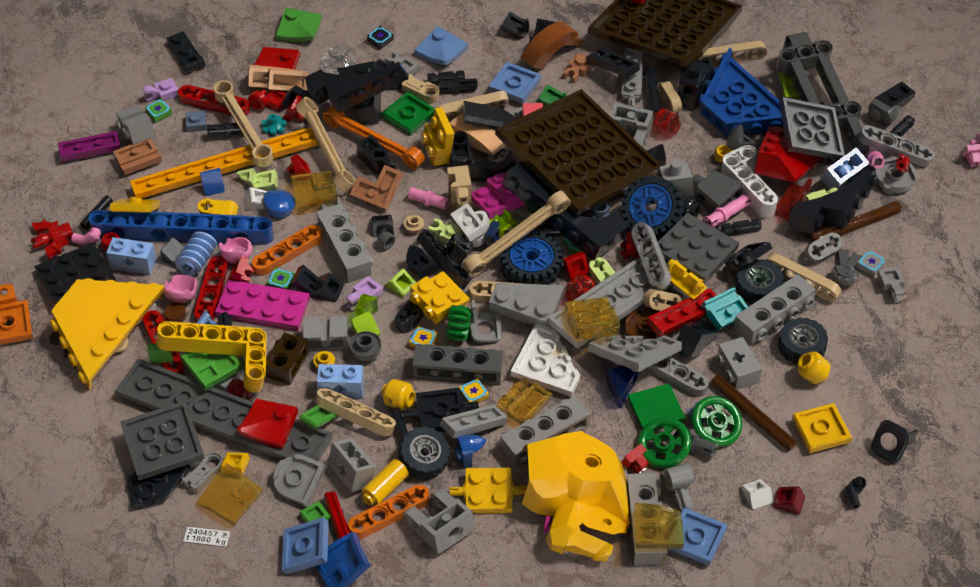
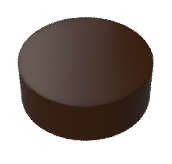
(175, 312)

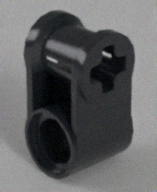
(461, 151)
(457, 250)

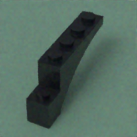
(350, 90)
(834, 208)

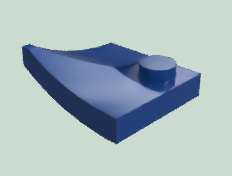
(344, 562)

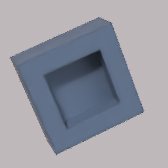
(196, 121)

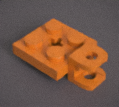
(16, 312)

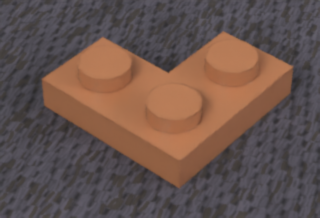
(379, 193)

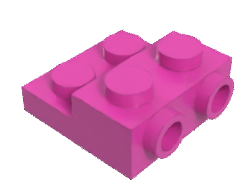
(495, 197)

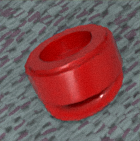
(258, 100)

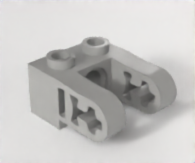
(634, 121)
(446, 527)

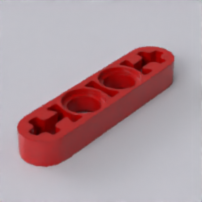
(191, 96)
(211, 290)
(152, 332)

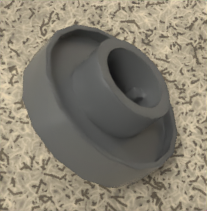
(365, 346)

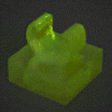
(505, 220)

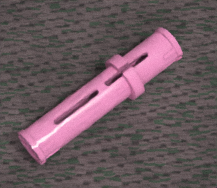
(721, 214)

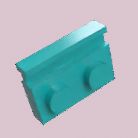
(724, 308)

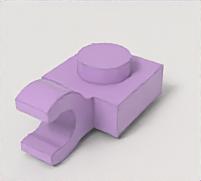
(164, 89)
(366, 286)

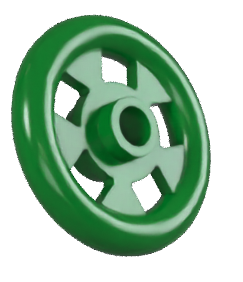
(718, 403)
(669, 425)

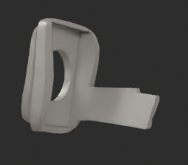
(490, 317)

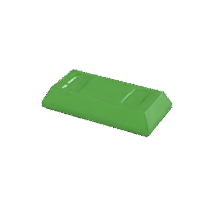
(317, 417)

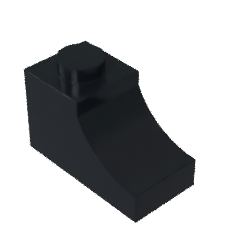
(695, 338)

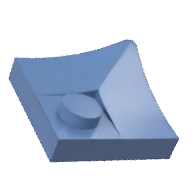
(441, 47)

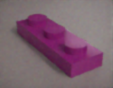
(89, 146)

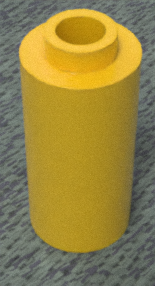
(384, 483)

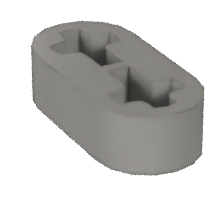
(825, 251)

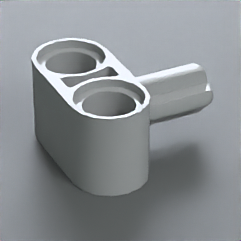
(677, 480)

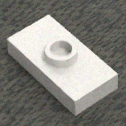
(468, 222)

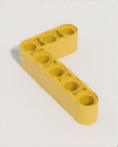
(219, 340)

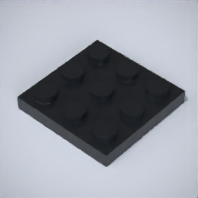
(64, 270)

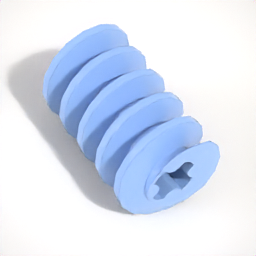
(195, 253)

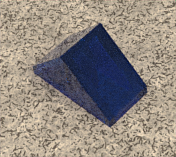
(620, 383)

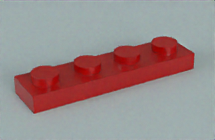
(679, 314)

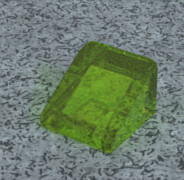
(365, 304)

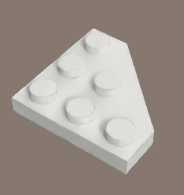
(546, 362)

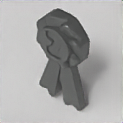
(844, 272)

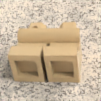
(459, 186)

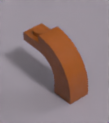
(548, 42)

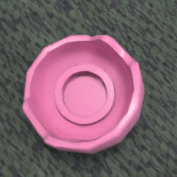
(235, 248)
(181, 288)

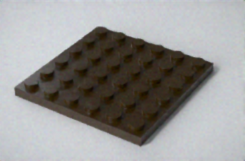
(666, 28)
(578, 150)

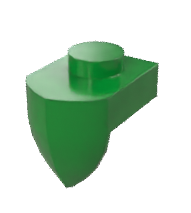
(550, 95)

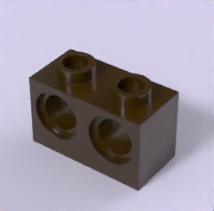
(286, 358)

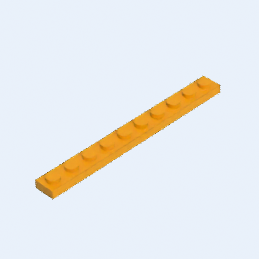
(226, 161)

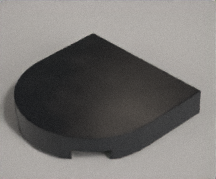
(747, 255)

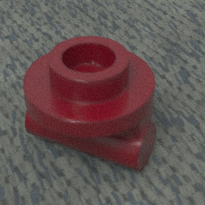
(237, 388)

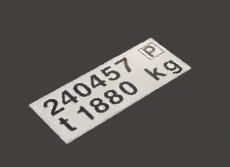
(206, 536)

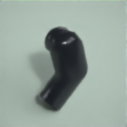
(852, 491)

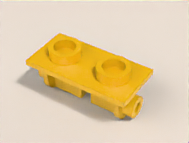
(685, 281)

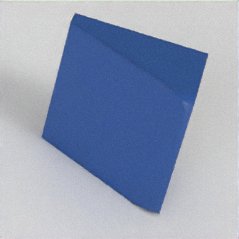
(212, 182)

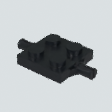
(438, 404)

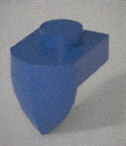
(466, 447)

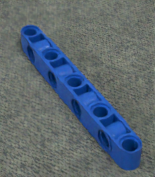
(181, 226)

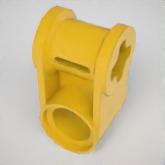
(217, 207)

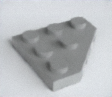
(635, 351)

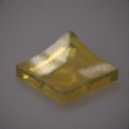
(313, 190)
(230, 495)
(658, 527)

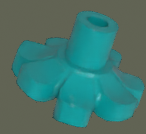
(273, 125)

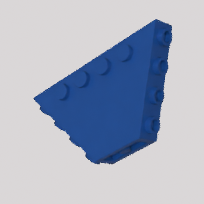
(738, 99)

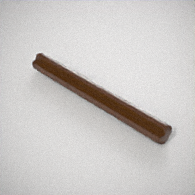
(861, 220)
(754, 412)

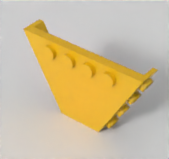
(98, 318)

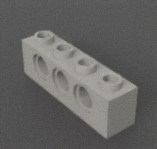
(344, 243)
(774, 309)
(575, 418)
(640, 487)

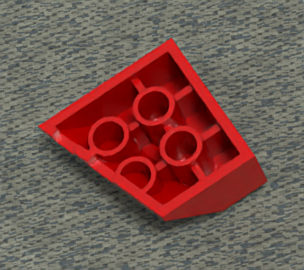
(778, 162)

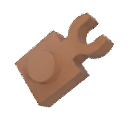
(577, 66)

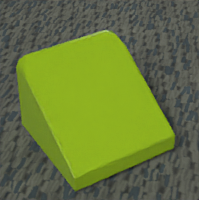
(400, 283)
(364, 322)

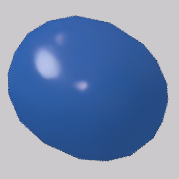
(279, 203)

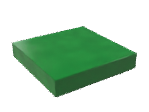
(408, 113)
(655, 404)

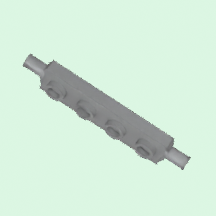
(633, 85)

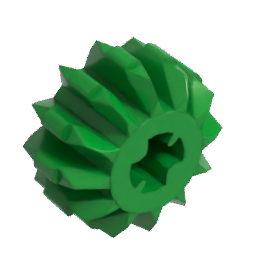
(458, 323)

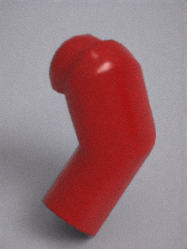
(902, 163)

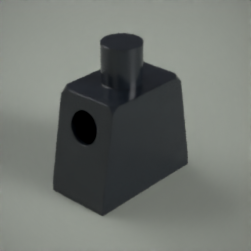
(695, 82)

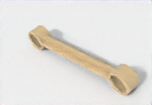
(243, 123)
(343, 179)
(555, 205)

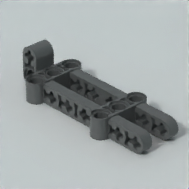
(802, 54)

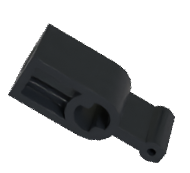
(373, 154)

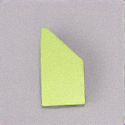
(264, 180)

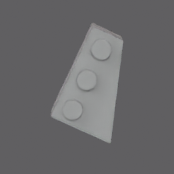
(526, 302)

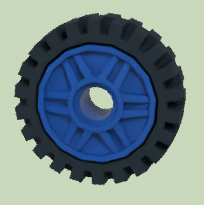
(649, 191)
(532, 260)

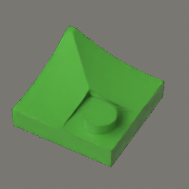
(298, 26)
(211, 368)

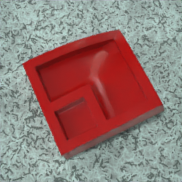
(278, 57)
(269, 422)

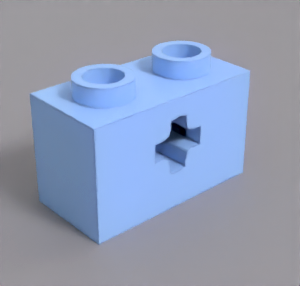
(844, 170)
(131, 256)
(342, 378)

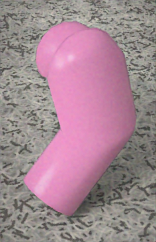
(90, 237)

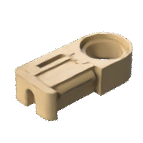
(420, 88)

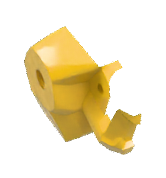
(576, 484)

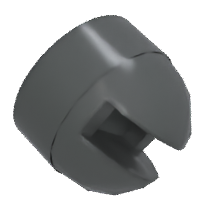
(386, 240)

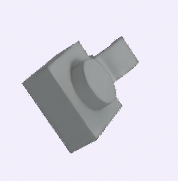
(892, 280)

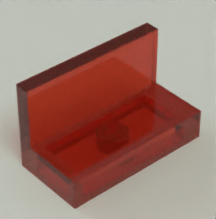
(791, 197)

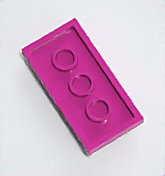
(263, 305)

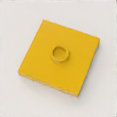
(134, 204)
(821, 428)

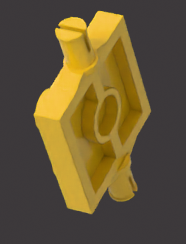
(488, 490)

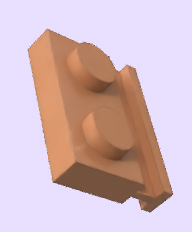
(137, 156)

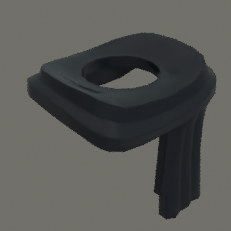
(903, 438)

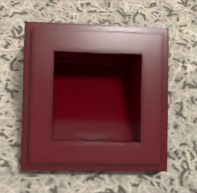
(789, 499)

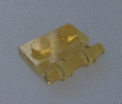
(530, 403)

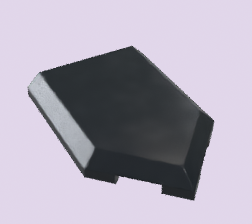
(485, 115)
(155, 488)

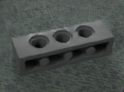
(457, 364)

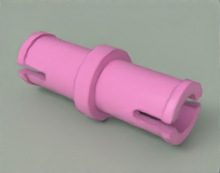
(875, 159)
(429, 198)

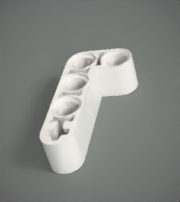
(740, 166)

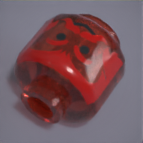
(666, 123)
(578, 286)

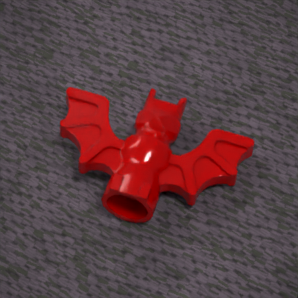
(51, 233)

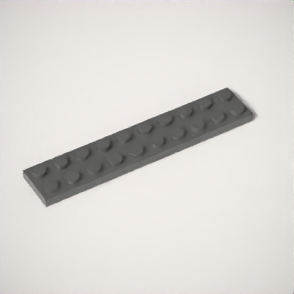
(213, 409)

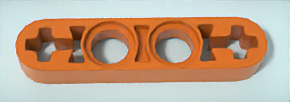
(266, 258)
(387, 509)

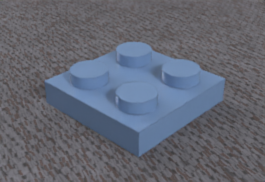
(515, 81)
(701, 536)
(305, 546)

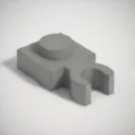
(408, 64)

